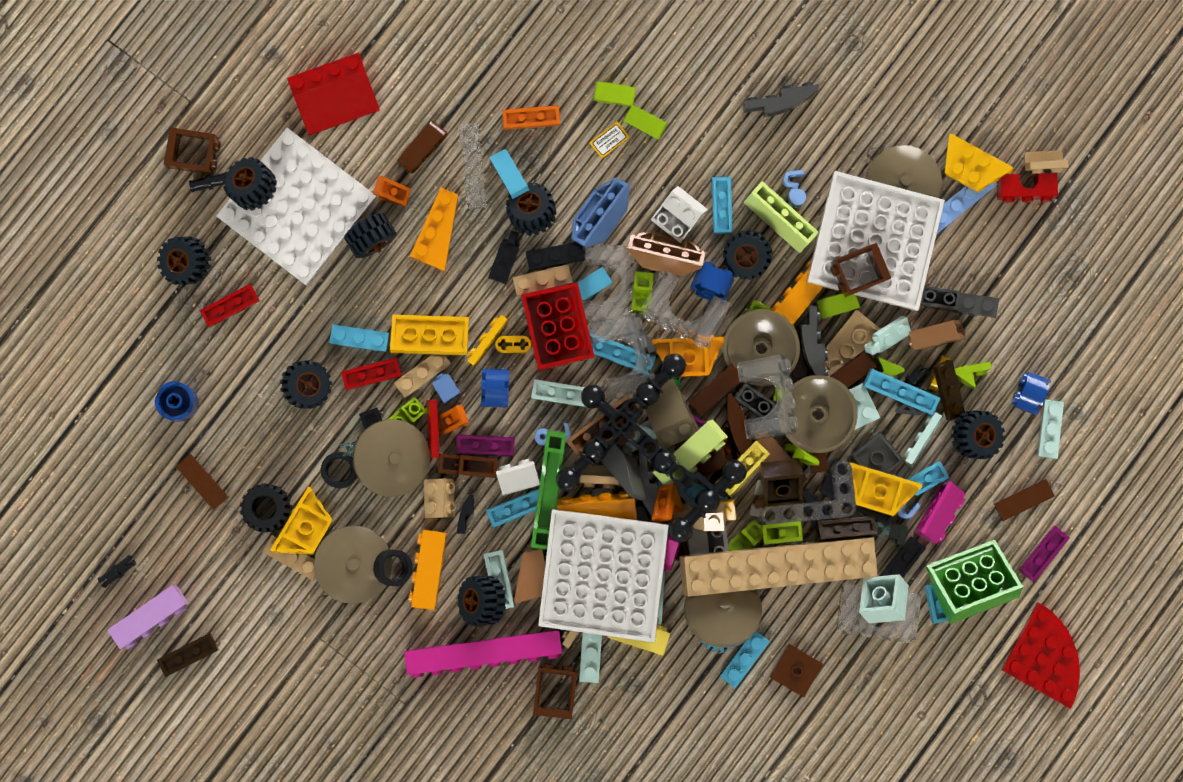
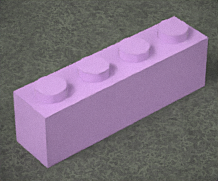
(147, 617)

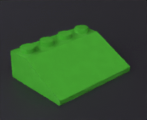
(973, 581)

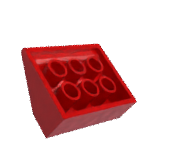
(333, 94)
(557, 326)

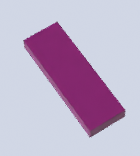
(485, 445)
(1043, 553)

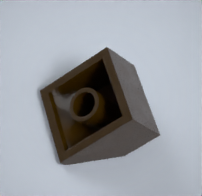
(781, 482)

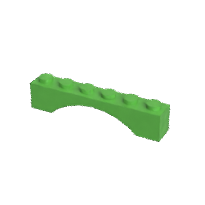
(548, 488)

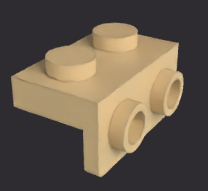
(1045, 160)
(598, 476)
(439, 498)

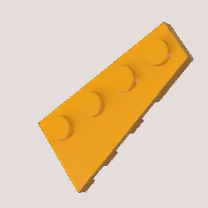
(435, 236)

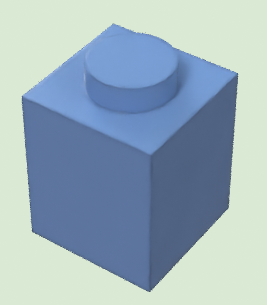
(446, 388)

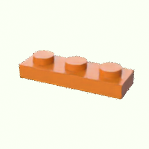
(531, 117)

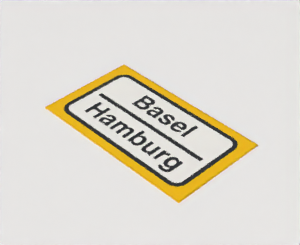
(609, 139)

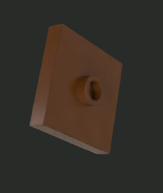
(796, 670)

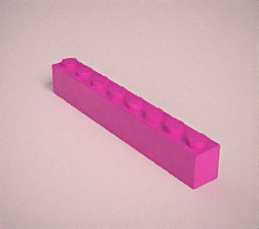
(483, 652)

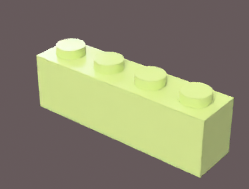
(780, 217)
(696, 450)

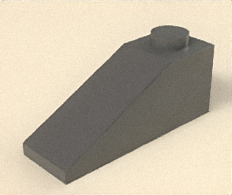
(625, 469)

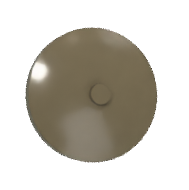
(907, 169)
(761, 335)
(824, 414)
(391, 458)
(347, 562)
(724, 617)

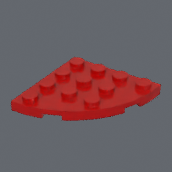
(1046, 657)

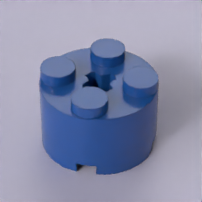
(712, 282)
(495, 388)
(1032, 392)
(166, 397)

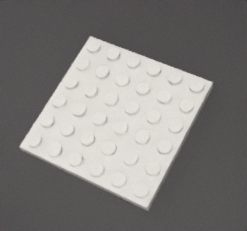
(307, 212)
(869, 213)
(603, 575)

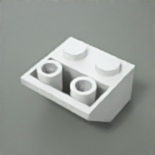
(679, 214)
(517, 477)

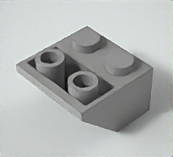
(707, 542)

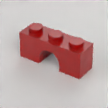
(1011, 189)

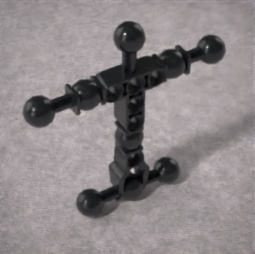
(662, 459)

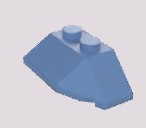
(601, 213)

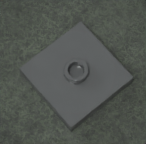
(877, 454)

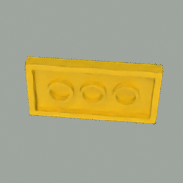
(429, 334)

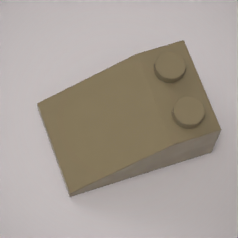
(671, 416)

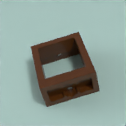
(172, 149)
(878, 264)
(554, 712)

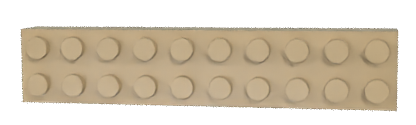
(777, 566)

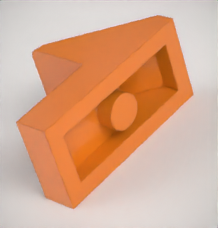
(391, 191)
(452, 420)
(667, 503)

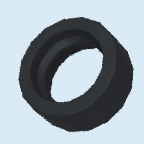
(325, 474)
(406, 567)

